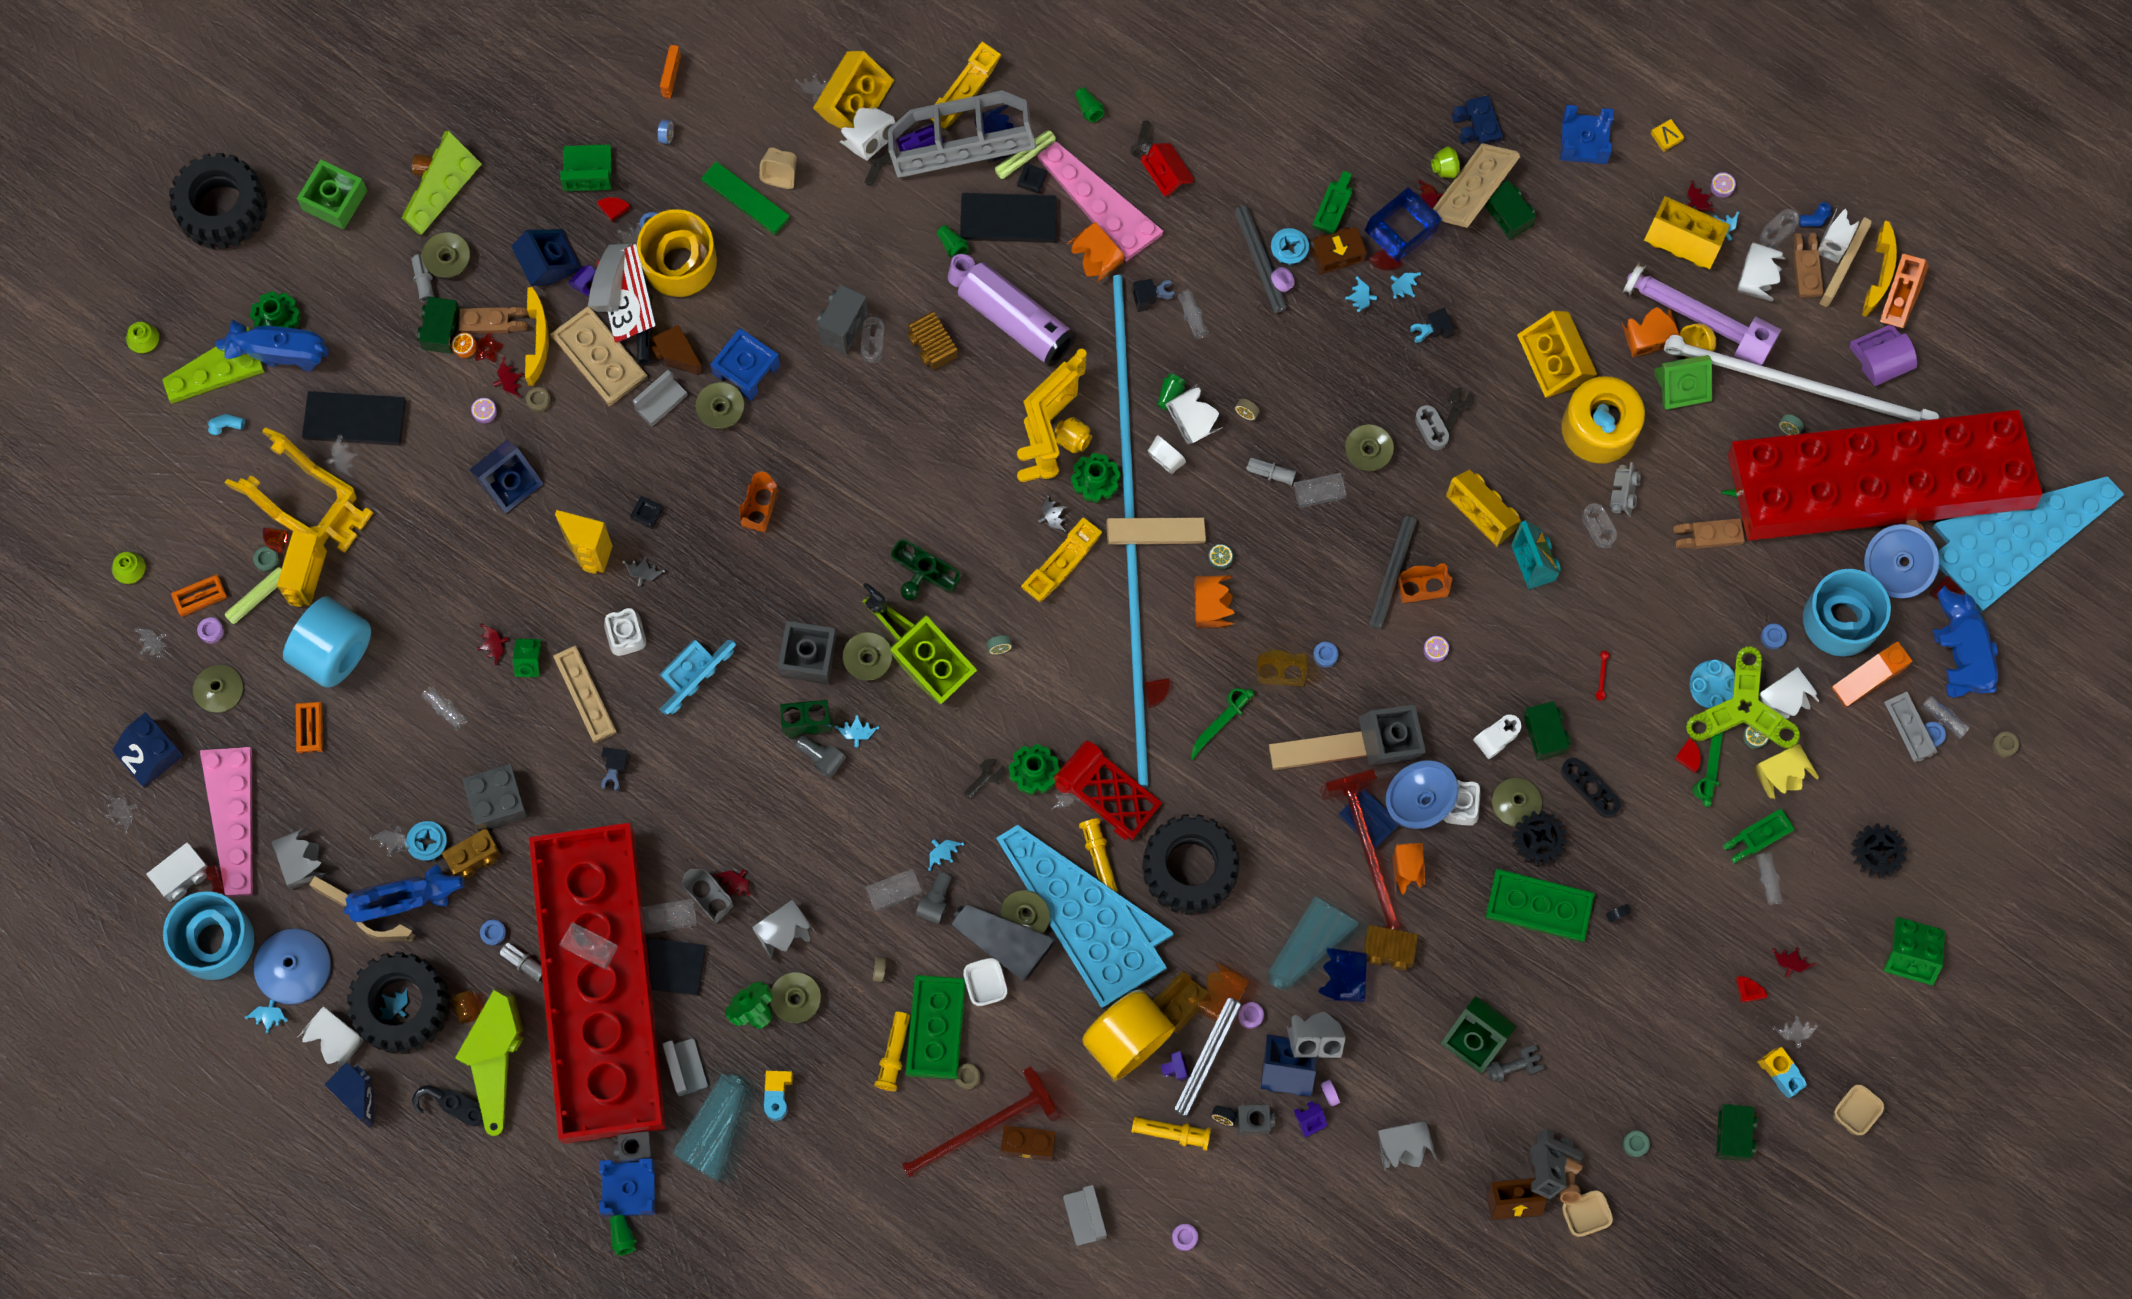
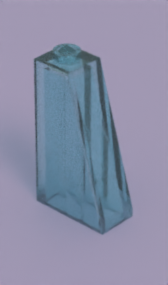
(1317, 930)
(712, 1129)

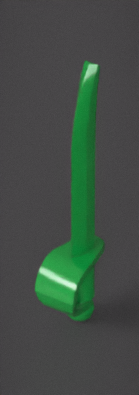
(1234, 707)
(1710, 780)

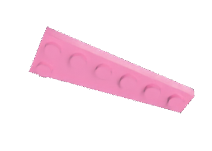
(1100, 202)
(230, 802)

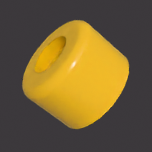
(671, 231)
(1585, 436)
(1127, 1034)

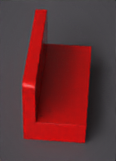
(1166, 168)

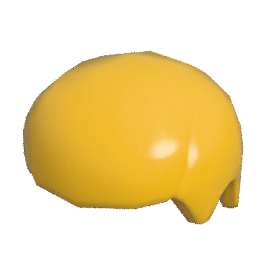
(1699, 336)

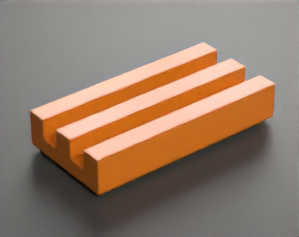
(670, 71)
(202, 603)
(299, 727)

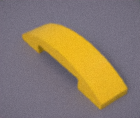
(970, 80)
(1887, 245)
(535, 363)
(1062, 561)

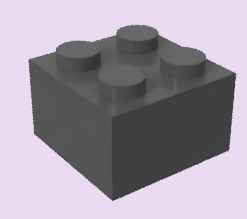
(842, 318)
(807, 652)
(1392, 735)
(495, 798)

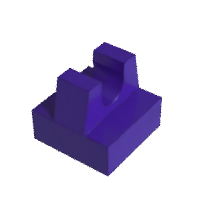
(581, 279)
(1176, 1067)
(1311, 1119)

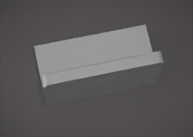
(659, 398)
(685, 1066)
(1085, 1216)

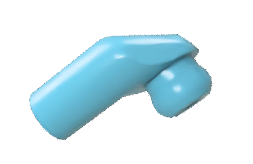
(1604, 419)
(225, 420)

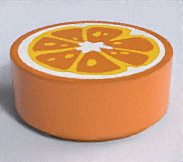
(464, 345)

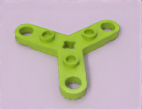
(1759, 716)

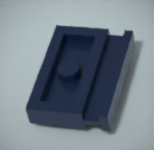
(1376, 817)

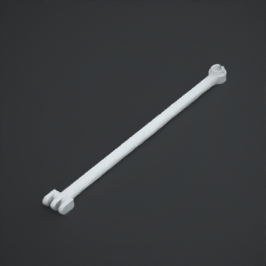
(1676, 346)

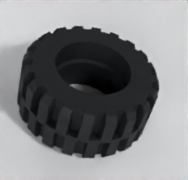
(209, 174)
(1197, 832)
(380, 975)

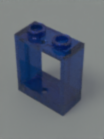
(1388, 238)

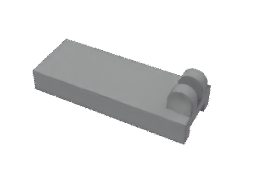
(1910, 727)

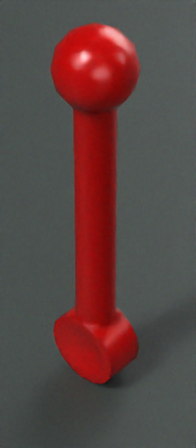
(1600, 694)

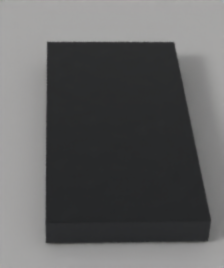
(1008, 217)
(354, 417)
(675, 966)

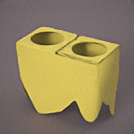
(1784, 771)

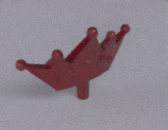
(1428, 194)
(1699, 200)
(507, 378)
(492, 643)
(734, 881)
(1792, 962)

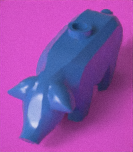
(274, 345)
(1970, 646)
(401, 895)

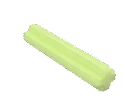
(1018, 159)
(254, 597)

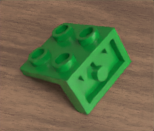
(586, 168)
(1916, 951)

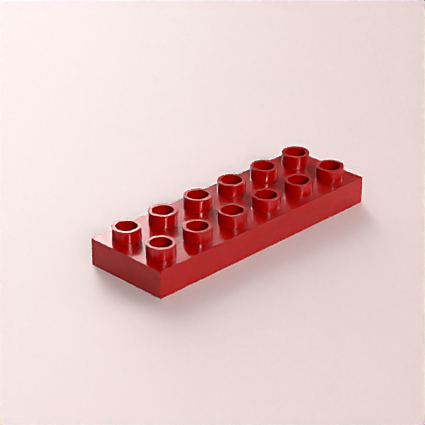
(1884, 475)
(597, 1016)

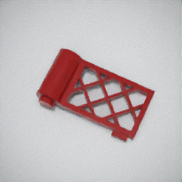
(1083, 767)

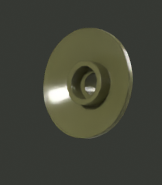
(446, 245)
(719, 395)
(1369, 437)
(861, 646)
(223, 698)
(1505, 806)
(1014, 907)
(789, 986)

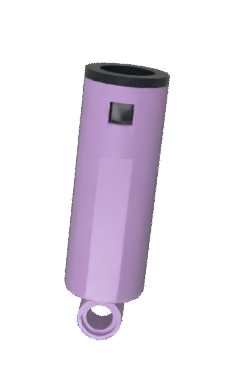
(1010, 309)

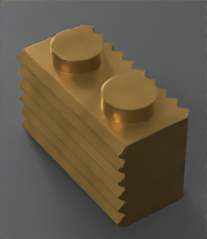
(932, 341)
(1390, 947)

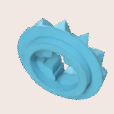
(1293, 237)
(419, 833)

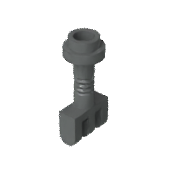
(1496, 1071)

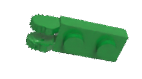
(1761, 834)

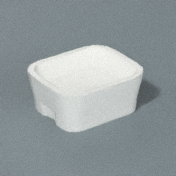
(1166, 455)
(624, 632)
(1467, 805)
(985, 982)

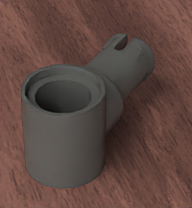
(826, 759)
(933, 905)

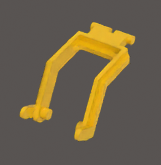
(1041, 409)
(337, 521)

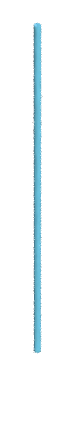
(1131, 548)

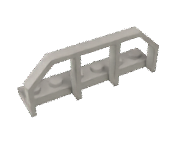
(963, 150)

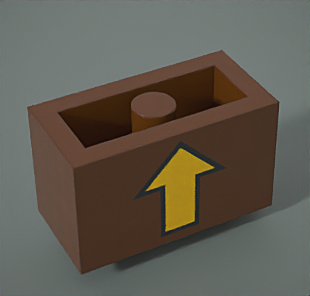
(1337, 250)
(1027, 1143)
(1514, 1199)

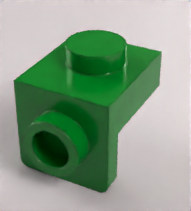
(526, 657)

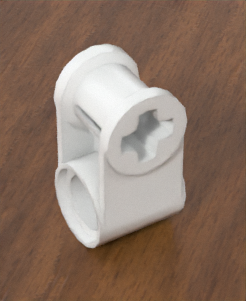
(1495, 738)

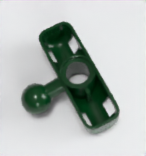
(935, 576)

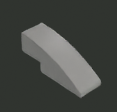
(608, 280)

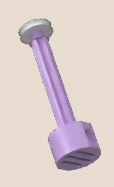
(1754, 340)

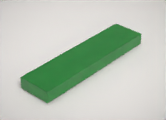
(745, 198)

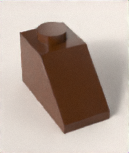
(676, 351)

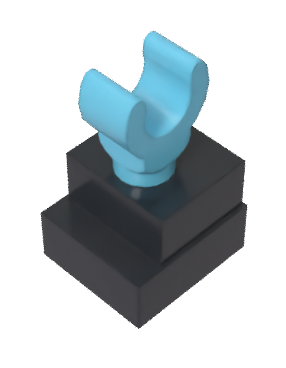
(1437, 324)

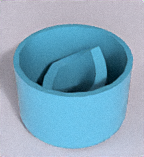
(1861, 594)
(327, 642)
(190, 918)

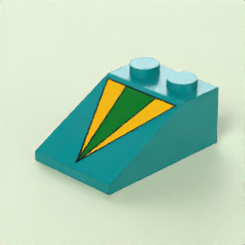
(1534, 555)

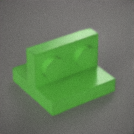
(1685, 381)

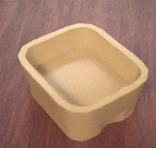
(778, 168)
(1858, 1110)
(1588, 1214)

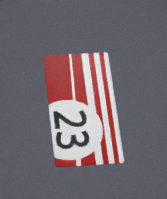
(634, 305)

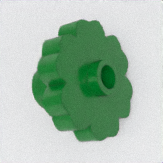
(275, 311)
(1095, 477)
(1029, 780)
(751, 1006)

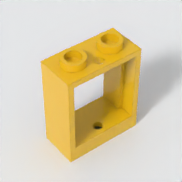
(301, 568)

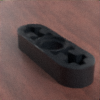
(1589, 798)

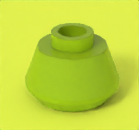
(1446, 163)
(142, 337)
(128, 567)

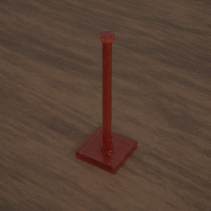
(1349, 787)
(1037, 1096)

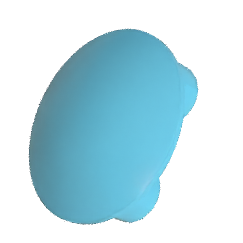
(1712, 683)

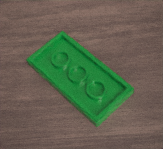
(1539, 905)
(935, 1027)

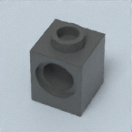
(1246, 1127)
(645, 1150)

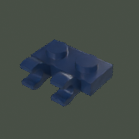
(1483, 120)

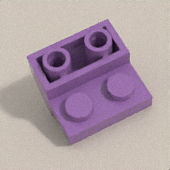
(1884, 354)

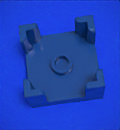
(1586, 136)
(745, 362)
(627, 1188)

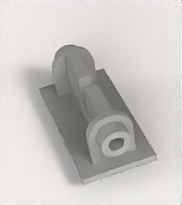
(1627, 479)

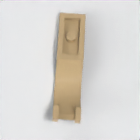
(398, 934)

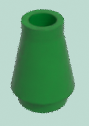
(1090, 107)
(952, 241)
(1171, 388)
(622, 1238)

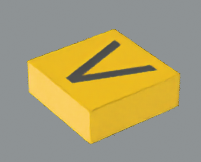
(1667, 135)

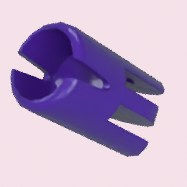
(918, 139)

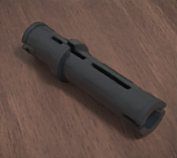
(644, 343)

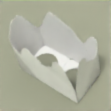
(869, 132)
(1837, 237)
(1759, 272)
(1192, 417)
(1788, 694)
(337, 1039)

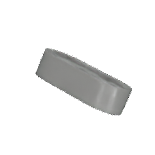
(1436, 425)

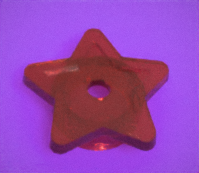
(490, 354)

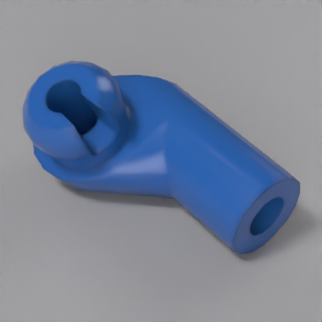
(1818, 218)

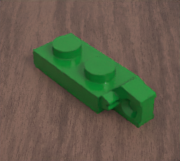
(1333, 205)

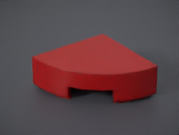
(613, 207)
(1689, 756)
(1749, 989)

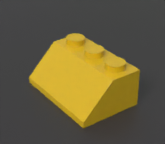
(853, 86)
(1687, 232)
(1556, 353)
(1483, 507)
(587, 540)

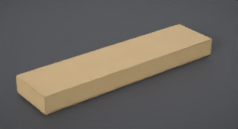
(1845, 262)
(1155, 531)
(584, 694)
(1317, 750)

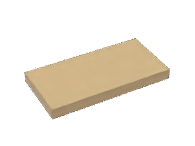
(1475, 184)
(598, 357)

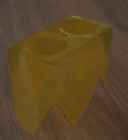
(1275, 657)

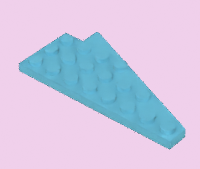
(1999, 549)
(1096, 926)

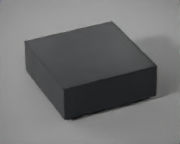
(1032, 178)
(646, 512)

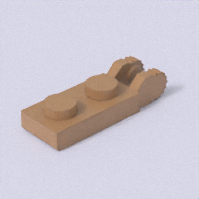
(1807, 267)
(491, 320)
(1711, 534)

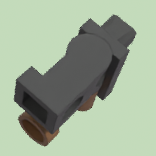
(1556, 1167)

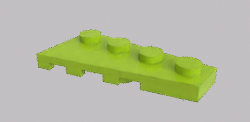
(446, 175)
(209, 373)

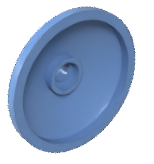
(1885, 556)
(1415, 787)
(301, 980)

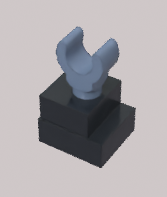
(1145, 293)
(616, 762)

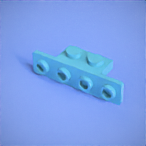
(689, 669)

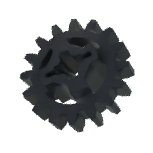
(1548, 842)
(1890, 848)

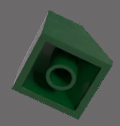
(1478, 1034)

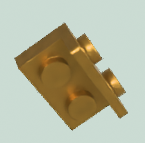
(472, 854)
(1181, 1000)

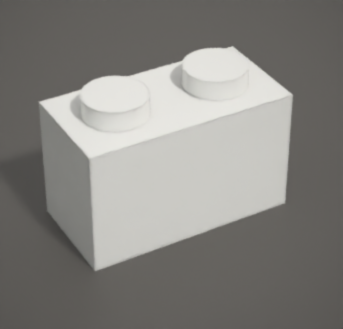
(178, 872)

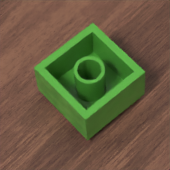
(332, 194)

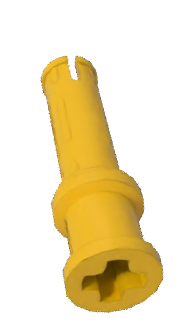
(1096, 845)
(891, 1062)
(1184, 1134)

